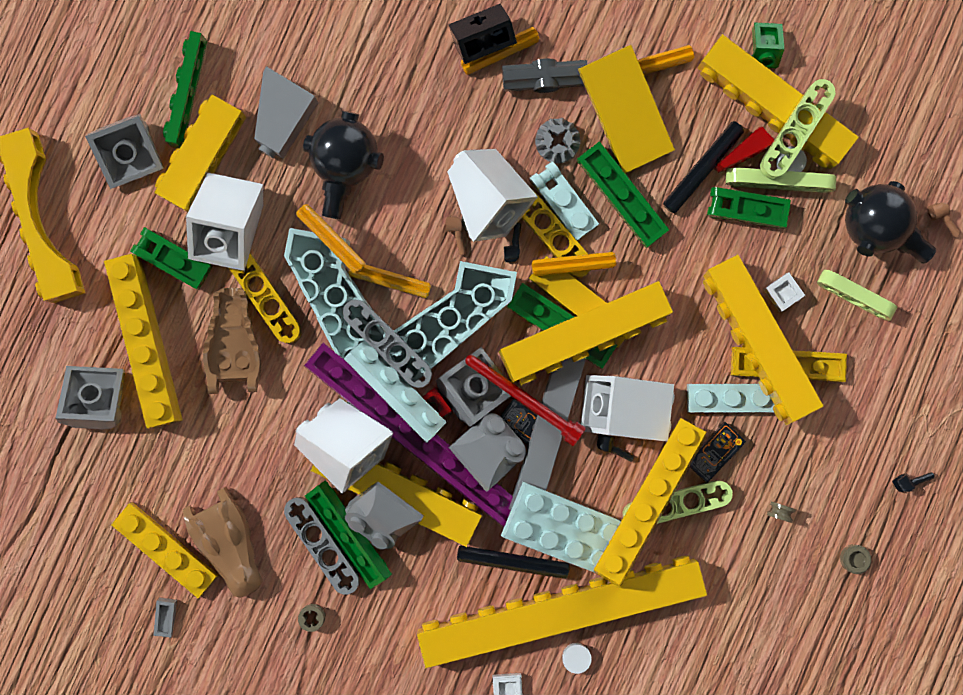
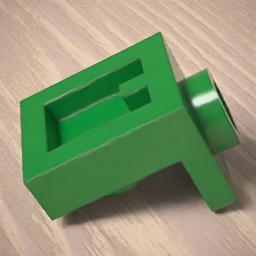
(768, 43)

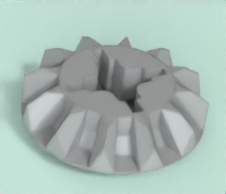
(558, 153)

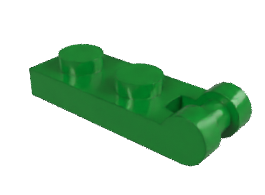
(749, 208)
(171, 259)

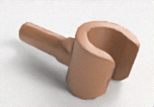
(942, 210)
(454, 224)

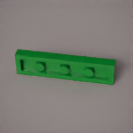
(187, 79)
(622, 194)
(546, 314)
(355, 545)

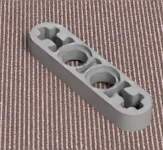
(390, 340)
(317, 548)

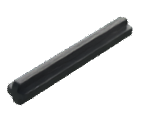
(703, 167)
(513, 562)

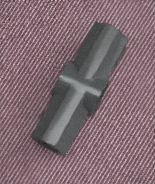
(542, 75)

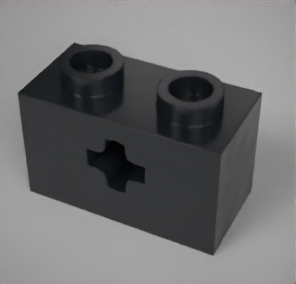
(482, 33)

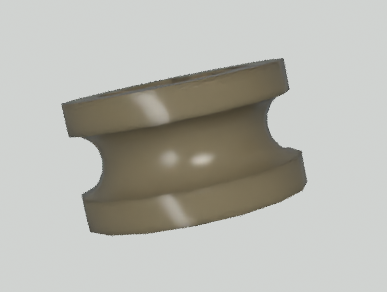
(781, 512)
(320, 617)

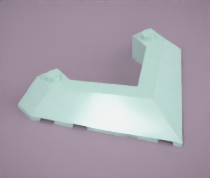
(431, 334)

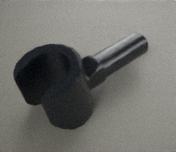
(512, 253)
(606, 444)
(904, 483)

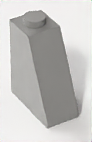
(281, 113)

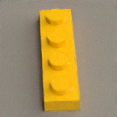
(164, 550)

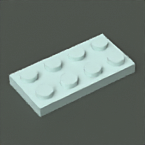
(559, 527)

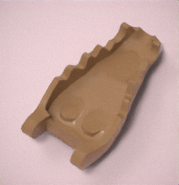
(231, 346)
(225, 541)

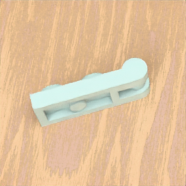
(564, 202)

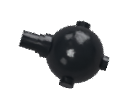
(342, 156)
(885, 220)

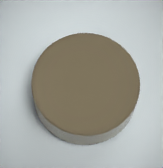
(855, 559)

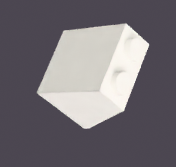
(489, 193)
(224, 221)
(627, 407)
(342, 443)

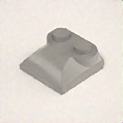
(124, 150)
(469, 392)
(91, 397)
(489, 450)
(381, 516)

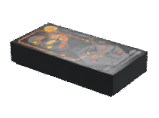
(519, 420)
(716, 452)

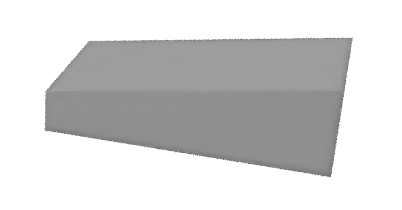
(165, 617)

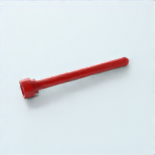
(570, 430)

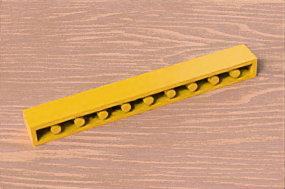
(559, 612)

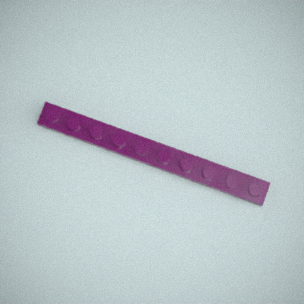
(435, 453)

